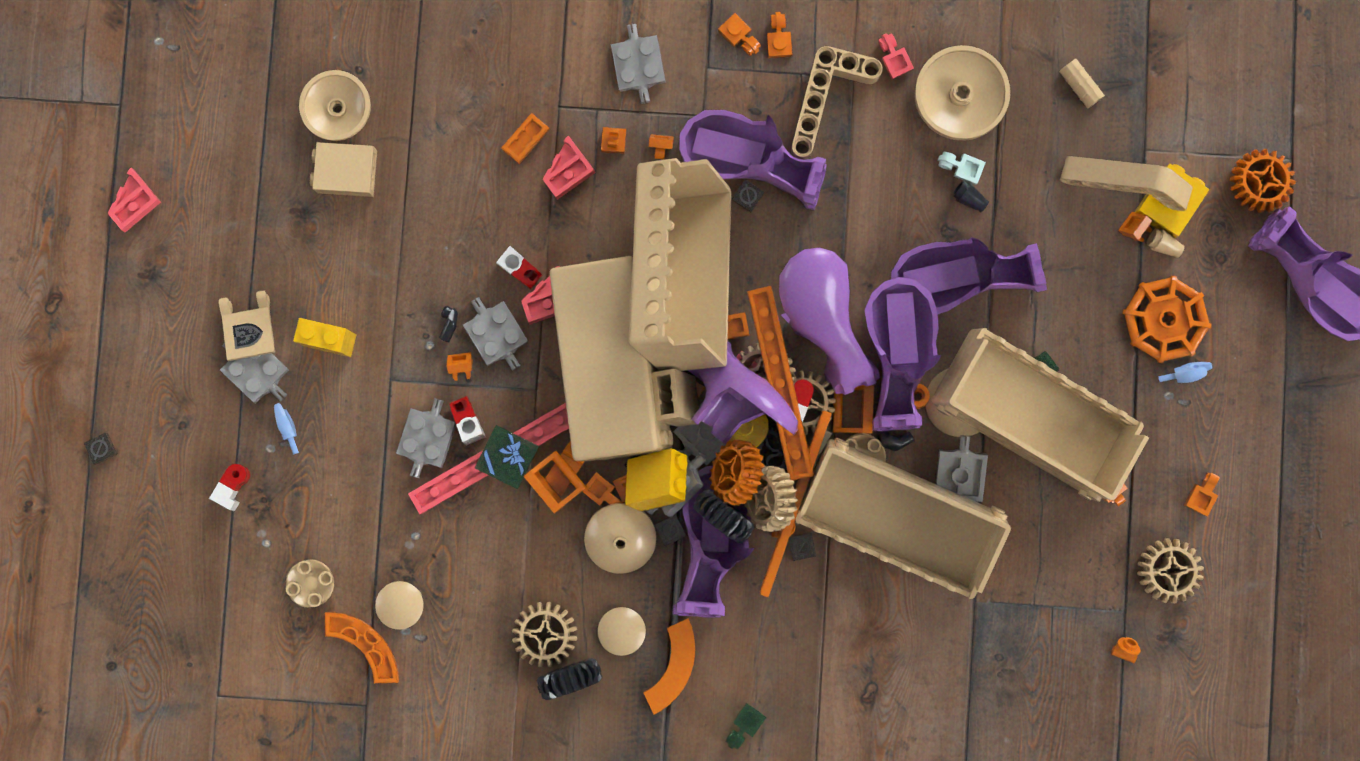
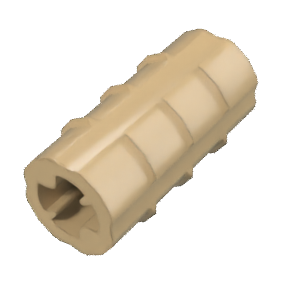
(1081, 83)

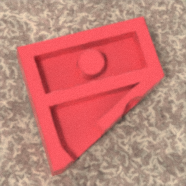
(567, 170)
(132, 202)
(539, 303)

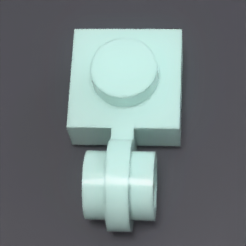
(967, 169)

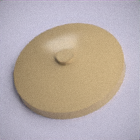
(962, 92)

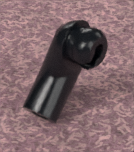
(450, 324)
(895, 443)

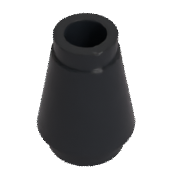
(969, 196)

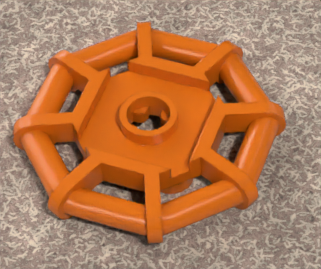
(1154, 313)

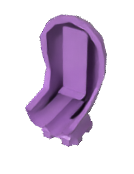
(751, 151)
(967, 268)
(1320, 277)
(817, 308)
(905, 333)
(737, 397)
(710, 560)

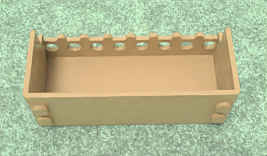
(680, 265)
(602, 374)
(1040, 415)
(903, 519)

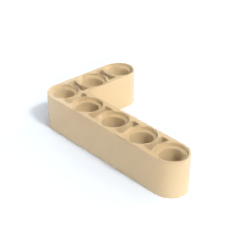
(820, 92)
(1129, 177)

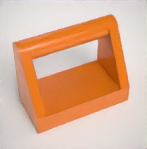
(866, 412)
(544, 489)

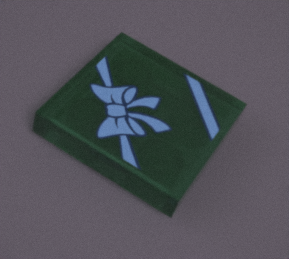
(507, 457)

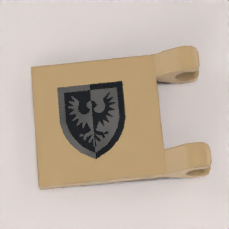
(248, 331)

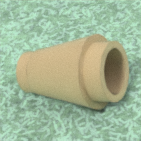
(1164, 243)

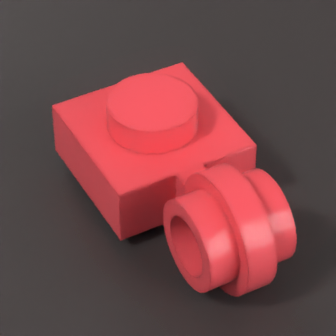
(897, 61)

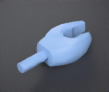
(1188, 372)
(286, 426)

